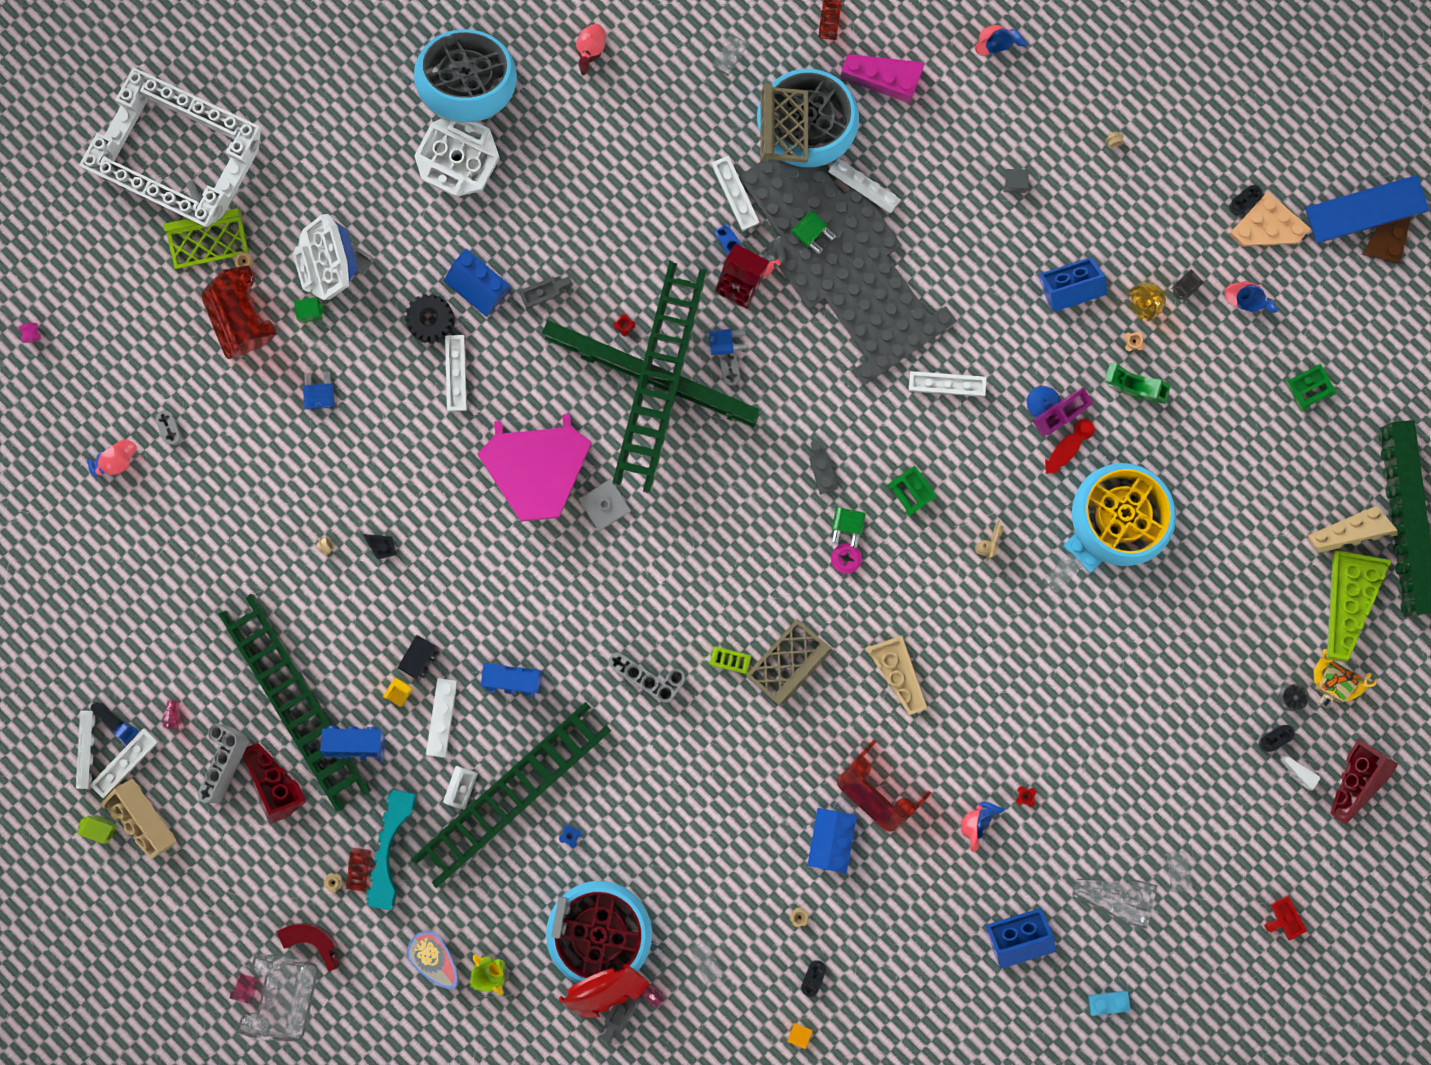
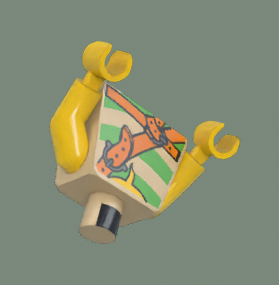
(1338, 682)

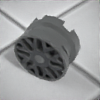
(1293, 697)

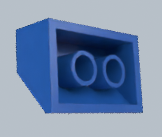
(476, 282)
(1073, 284)
(832, 840)
(1021, 938)

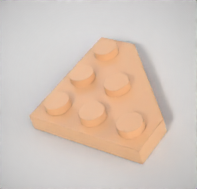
(1269, 224)

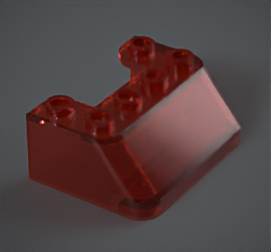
(234, 313)

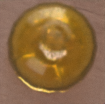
(1147, 300)

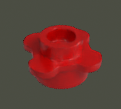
(619, 325)
(1031, 796)

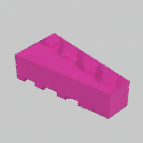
(883, 75)

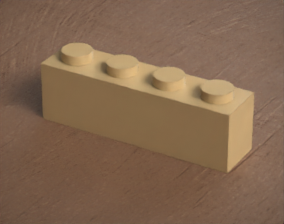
(139, 818)

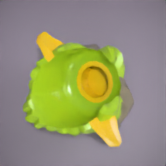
(489, 974)

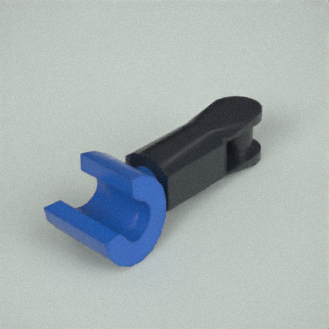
(123, 730)

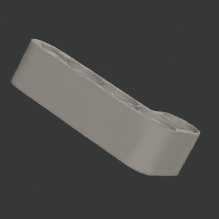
(644, 674)
(224, 764)

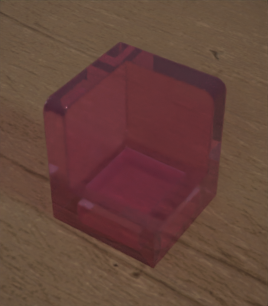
(244, 988)

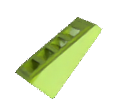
(744, 670)

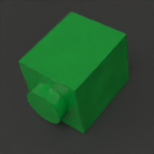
(309, 310)

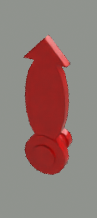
(1069, 446)

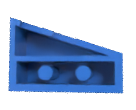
(511, 679)
(353, 742)

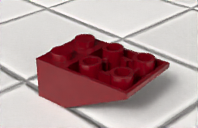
(741, 276)

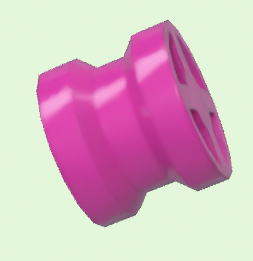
(29, 332)

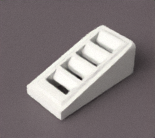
(1304, 775)

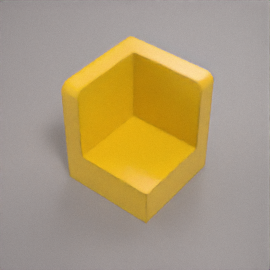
(398, 692)

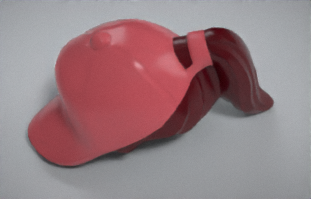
(590, 46)

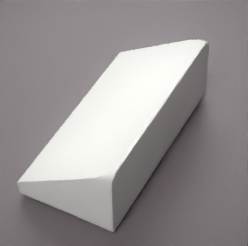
(460, 787)

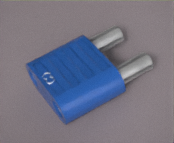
(722, 342)
(318, 395)

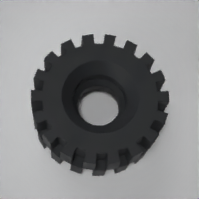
(433, 332)

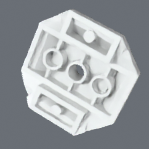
(443, 142)
(325, 258)

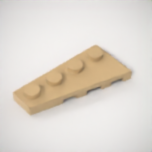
(1362, 526)
(898, 670)

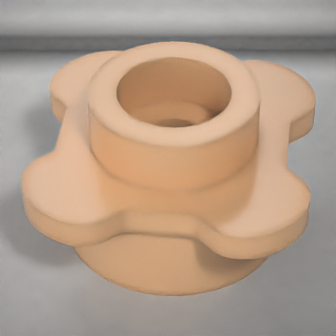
(1134, 336)

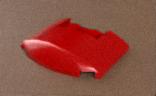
(603, 991)

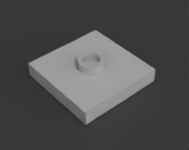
(604, 505)

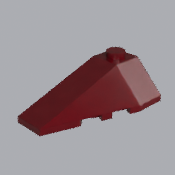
(1363, 777)
(274, 787)

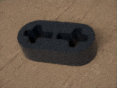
(1247, 202)
(1273, 734)
(817, 981)

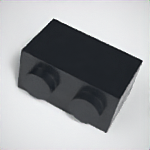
(418, 657)

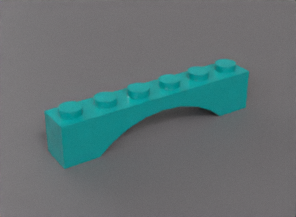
(383, 888)

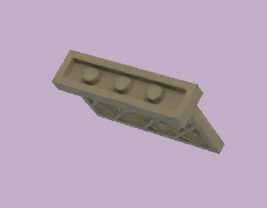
(767, 126)
(801, 674)

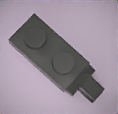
(544, 291)
(822, 469)
(619, 1018)

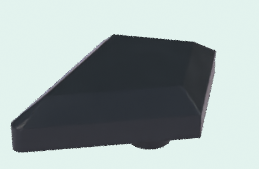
(381, 545)

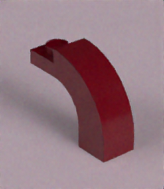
(313, 935)

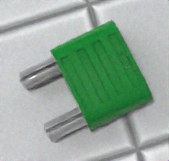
(810, 229)
(849, 523)

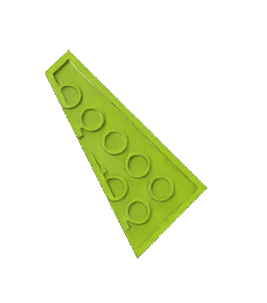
(1353, 592)

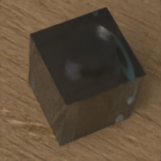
(1187, 285)

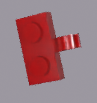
(1286, 919)

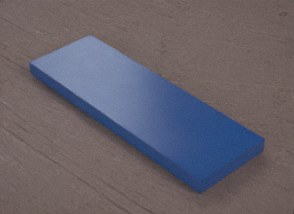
(1367, 209)

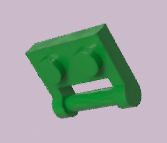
(1307, 381)
(916, 486)

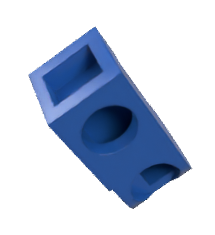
(726, 238)

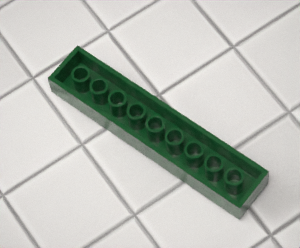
(1408, 515)

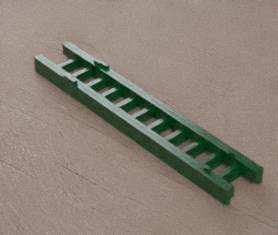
(595, 351)
(646, 372)
(282, 710)
(516, 770)

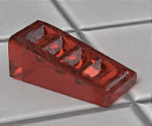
(829, 31)
(358, 852)

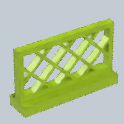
(188, 225)

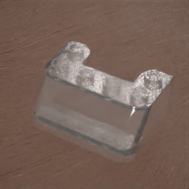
(283, 1000)

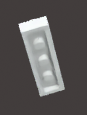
(864, 185)
(735, 193)
(455, 373)
(947, 384)
(441, 717)
(85, 742)
(124, 763)

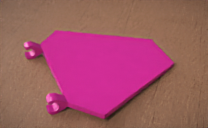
(536, 467)

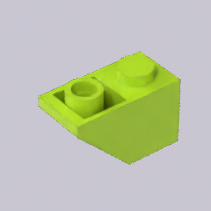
(97, 828)

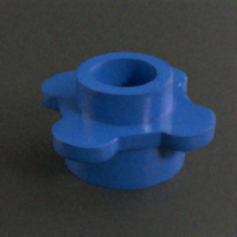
(571, 841)

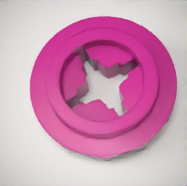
(854, 554)

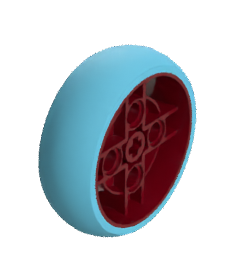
(588, 918)

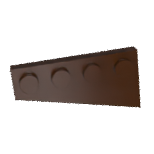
(1388, 241)

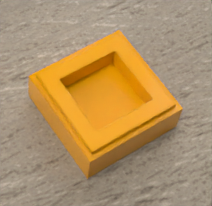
(799, 1035)

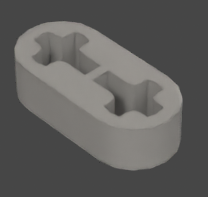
(725, 369)
(164, 429)

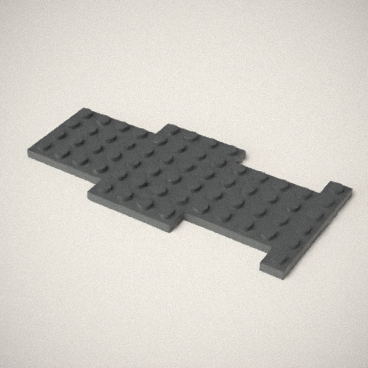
(852, 267)

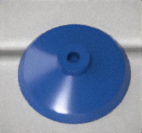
(1041, 399)

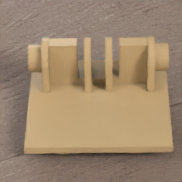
(989, 548)

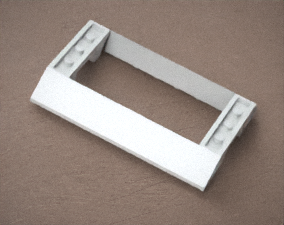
(133, 98)

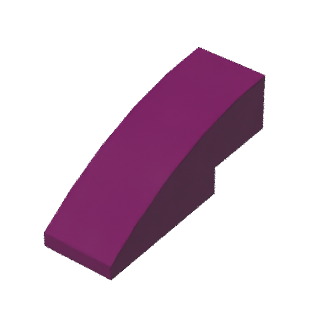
(1062, 412)

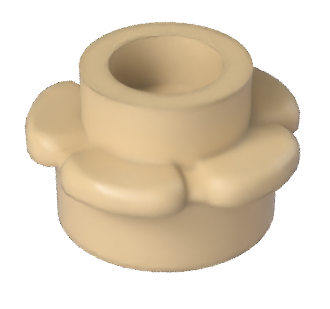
(1115, 139)
(243, 256)
(325, 545)
(328, 882)
(799, 922)

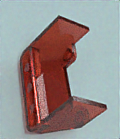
(872, 802)

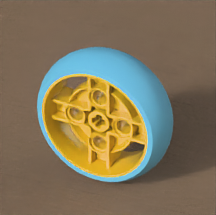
(1154, 534)

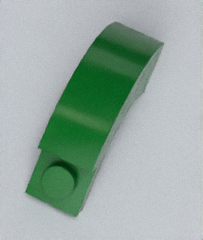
(1137, 386)

